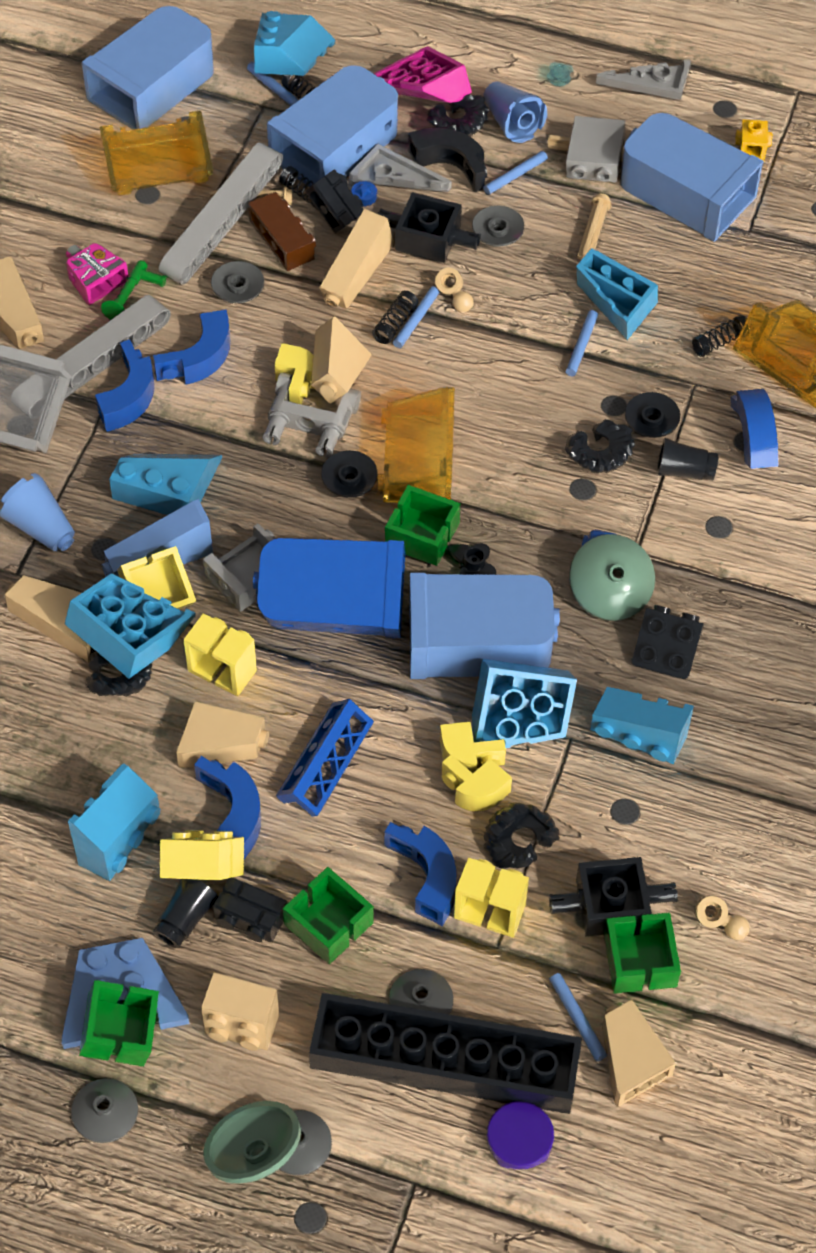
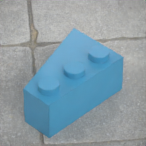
(616, 291)
(642, 723)

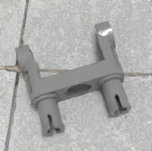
(325, 423)

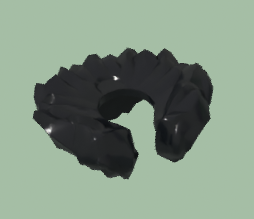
(469, 124)
(606, 460)
(119, 686)
(506, 822)

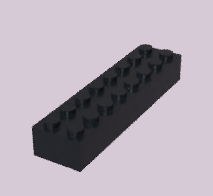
(445, 1052)

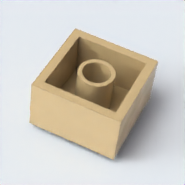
(240, 1012)

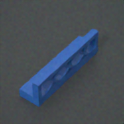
(316, 753)

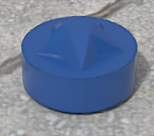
(366, 192)

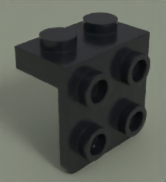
(667, 642)

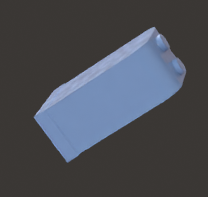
(150, 67)
(336, 124)
(689, 174)
(479, 617)

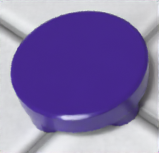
(520, 1135)

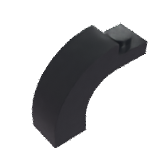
(449, 147)

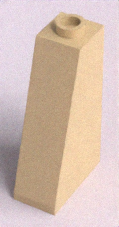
(357, 259)
(17, 312)
(46, 609)

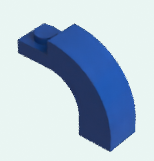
(203, 357)
(131, 398)
(758, 428)
(242, 794)
(435, 858)

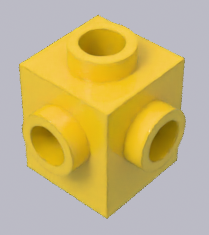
(754, 138)

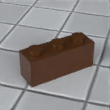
(282, 230)

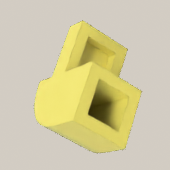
(299, 363)
(458, 741)
(479, 789)

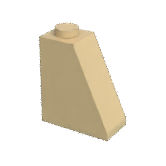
(336, 360)
(220, 736)
(633, 1052)

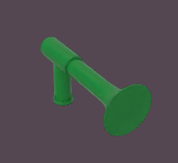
(113, 308)

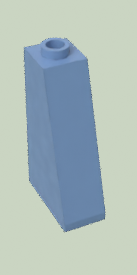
(184, 528)

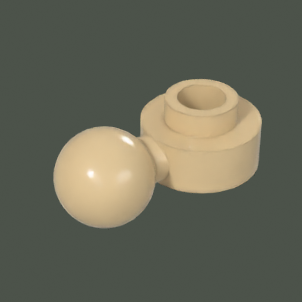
(462, 300)
(735, 926)

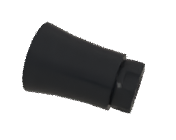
(686, 461)
(184, 911)

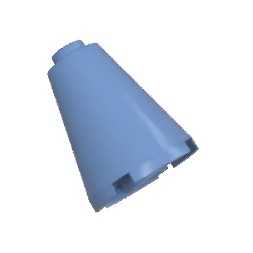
(515, 111)
(36, 512)

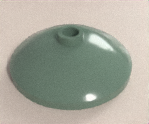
(599, 590)
(252, 1142)

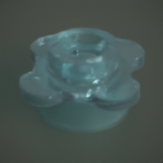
(559, 74)

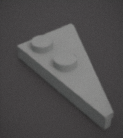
(650, 79)
(391, 169)

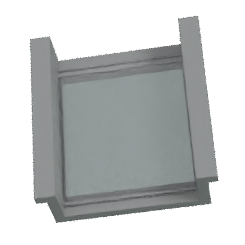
(30, 398)

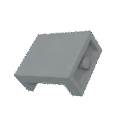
(595, 149)
(235, 570)

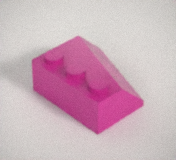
(428, 76)

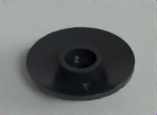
(652, 414)
(348, 465)

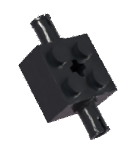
(429, 228)
(611, 891)

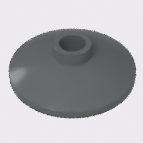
(498, 225)
(237, 282)
(438, 991)
(107, 1124)
(314, 1148)

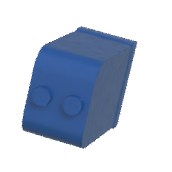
(332, 585)

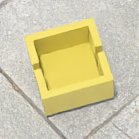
(161, 578)
(212, 645)
(202, 855)
(485, 885)

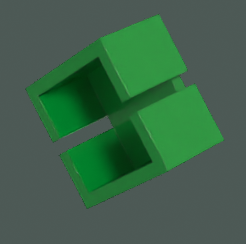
(425, 524)
(333, 917)
(642, 958)
(119, 1028)

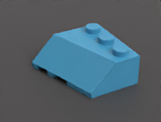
(162, 480)

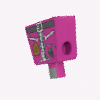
(95, 271)

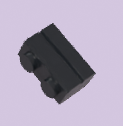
(335, 200)
(249, 910)

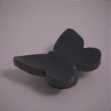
(472, 558)

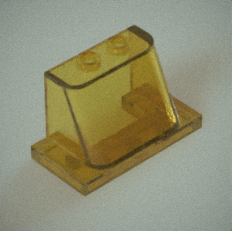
(783, 345)

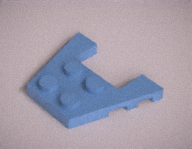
(124, 964)

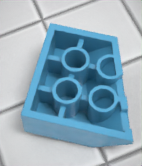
(289, 44)
(126, 623)
(521, 703)
(113, 823)

